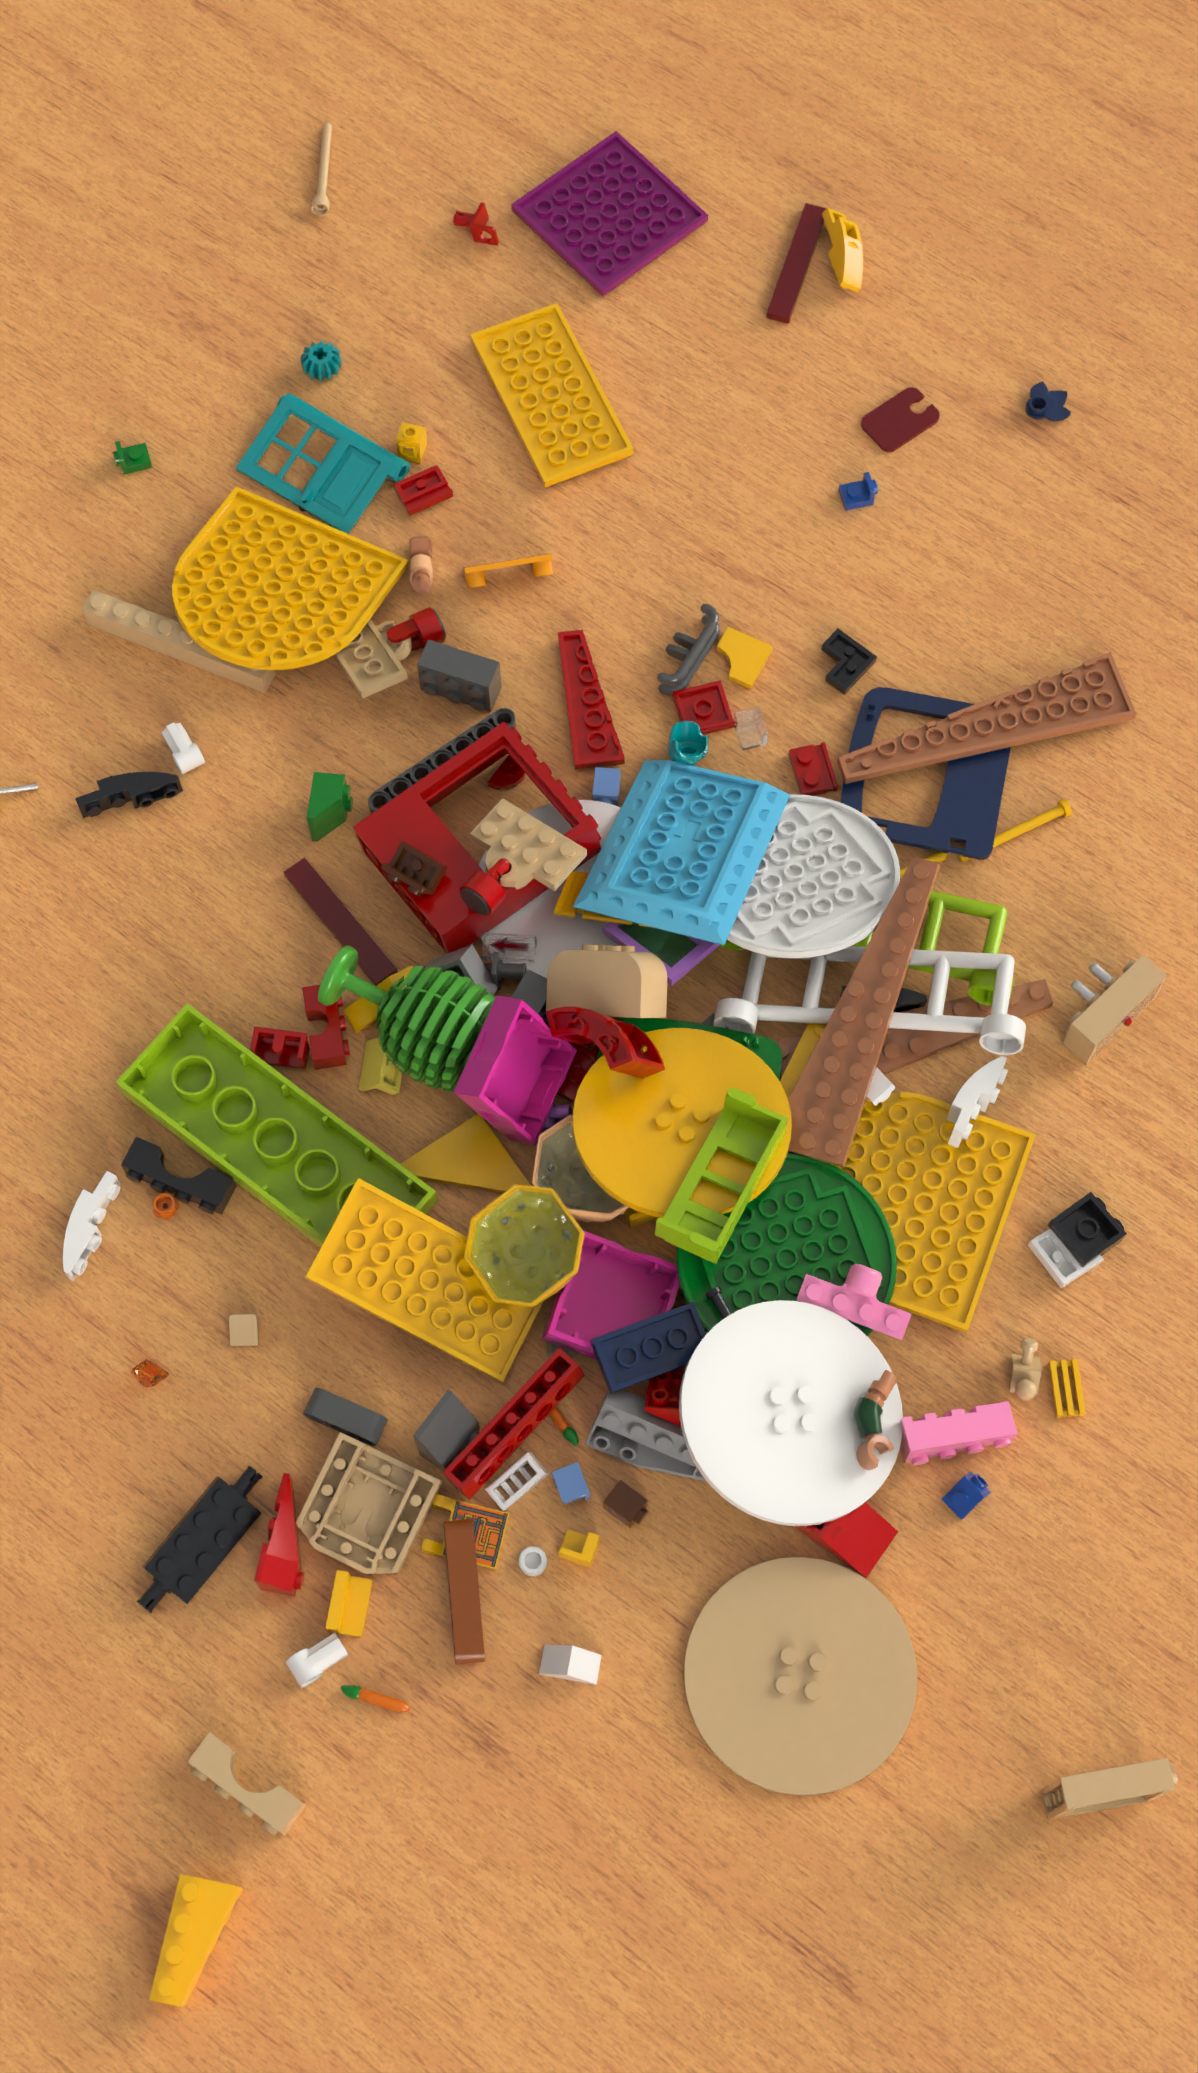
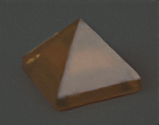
(149, 1373)

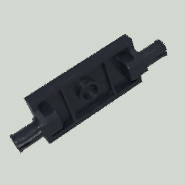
(201, 1540)

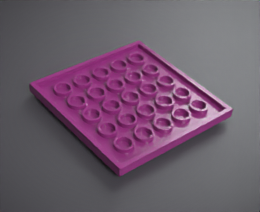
(609, 213)

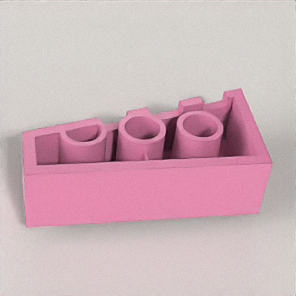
(957, 1432)

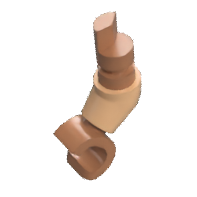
(421, 567)

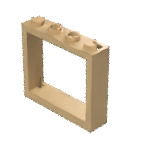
(1109, 1788)

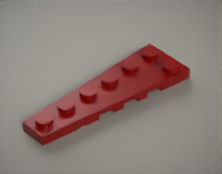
(589, 719)

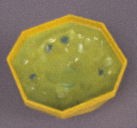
(524, 1245)

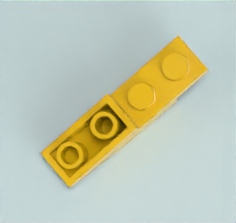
(847, 251)

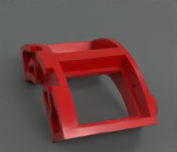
(616, 1038)

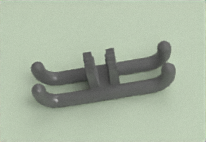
(695, 654)

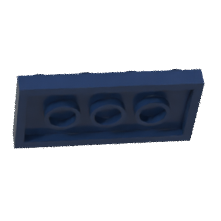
(648, 1347)

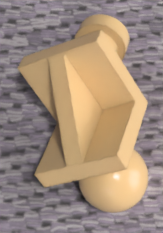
(1026, 1371)

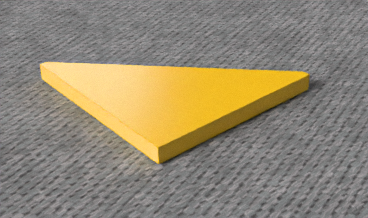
(468, 1158)

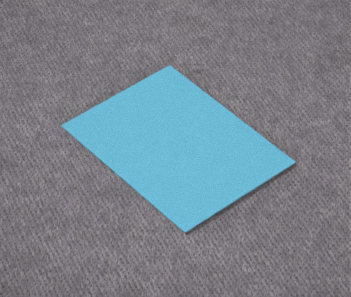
(683, 850)

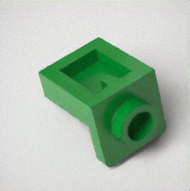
(132, 458)

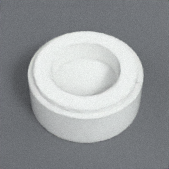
(532, 1561)

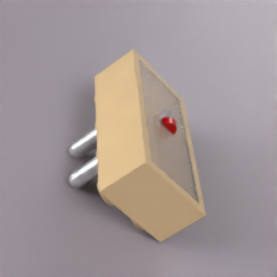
(1114, 1008)

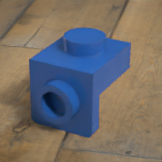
(966, 1494)

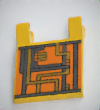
(488, 1529)

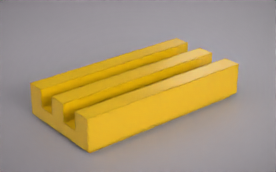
(1064, 1365)

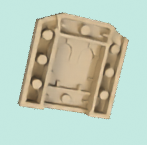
(366, 1507)

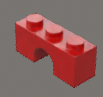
(328, 1047)

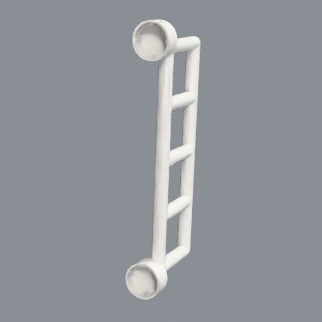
(998, 1031)

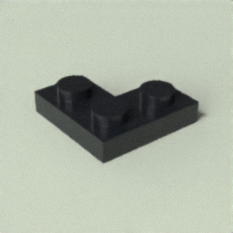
(852, 661)

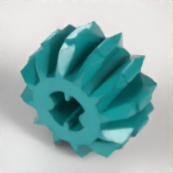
(321, 360)

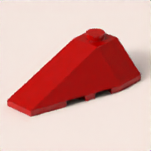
(280, 1559)

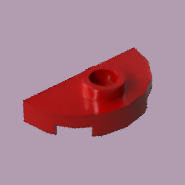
(507, 775)

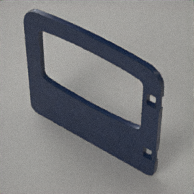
(970, 789)

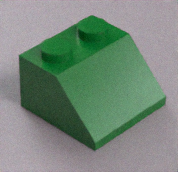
(328, 804)

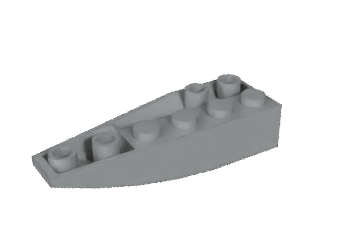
(640, 1437)

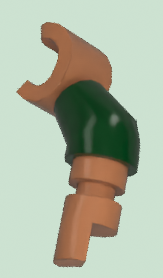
(868, 1421)

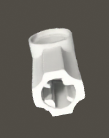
(185, 753)
(310, 1663)

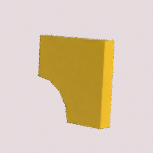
(745, 656)

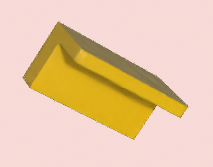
(349, 1604)

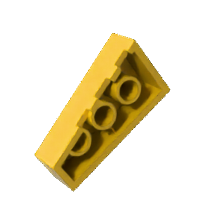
(194, 1925)

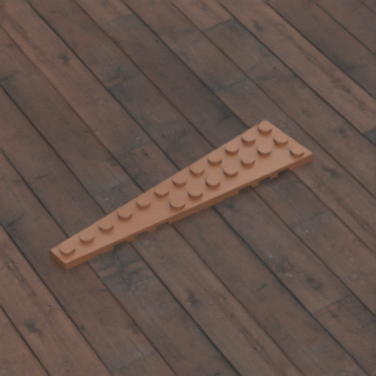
(1051, 708)
(843, 1063)

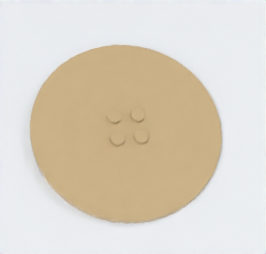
(800, 1676)

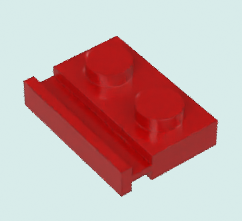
(423, 490)
(813, 769)

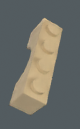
(276, 1807)

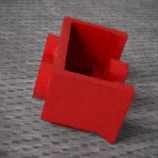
(280, 1047)

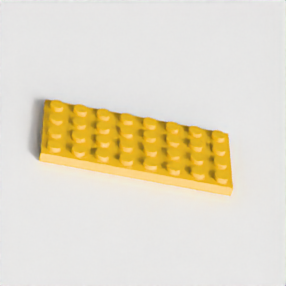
(551, 395)
(418, 1280)

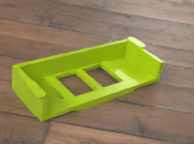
(744, 1132)

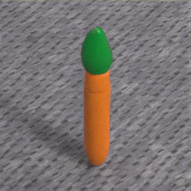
(567, 1431)
(375, 1698)

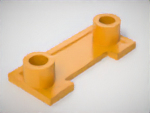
(476, 574)

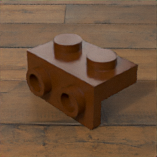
(415, 869)

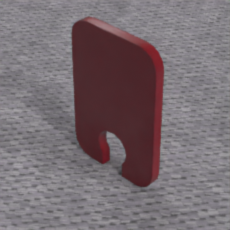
(894, 422)

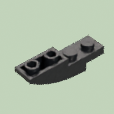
(138, 787)

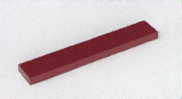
(796, 264)
(339, 921)

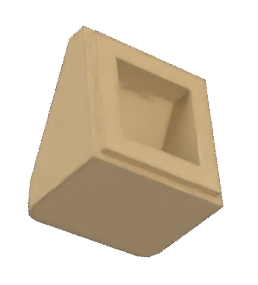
(244, 1330)

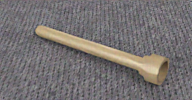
(320, 204)

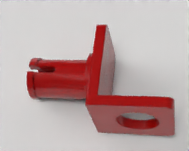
(477, 224)

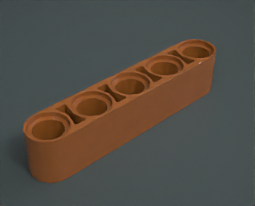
(464, 1591)

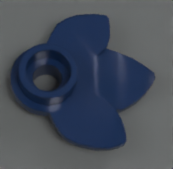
(1048, 402)

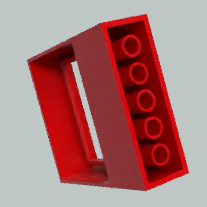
(413, 821)

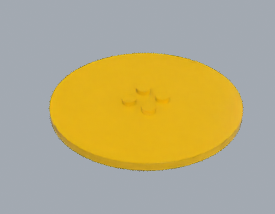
(647, 1131)

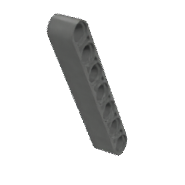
(443, 754)

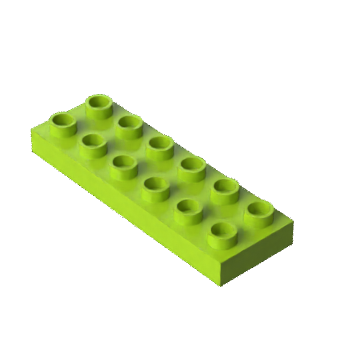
(260, 1126)

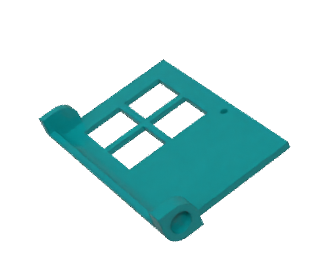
(345, 477)

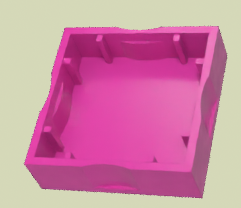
(515, 1070)
(608, 1294)

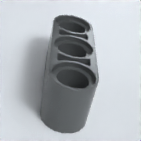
(345, 1416)

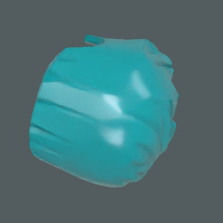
(687, 743)

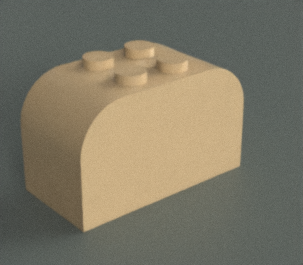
(608, 981)

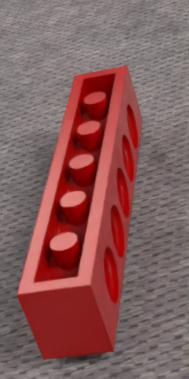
(514, 1423)

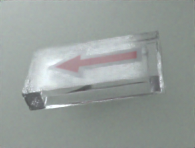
(510, 947)

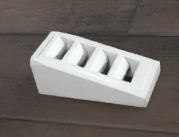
(540, 1471)

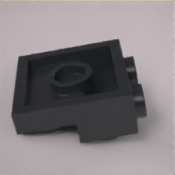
(1087, 1229)

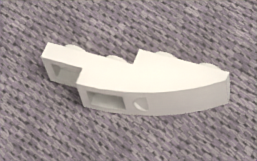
(975, 1097)
(81, 1232)

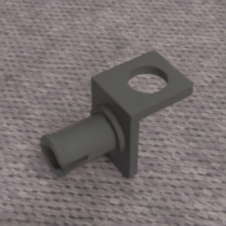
(505, 970)

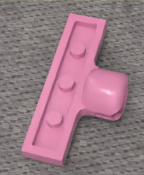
(856, 1300)

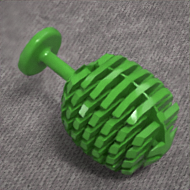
(422, 1021)

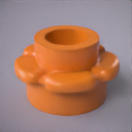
(160, 1200)

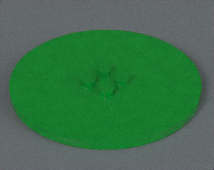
(801, 1224)

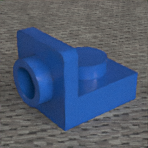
(858, 493)

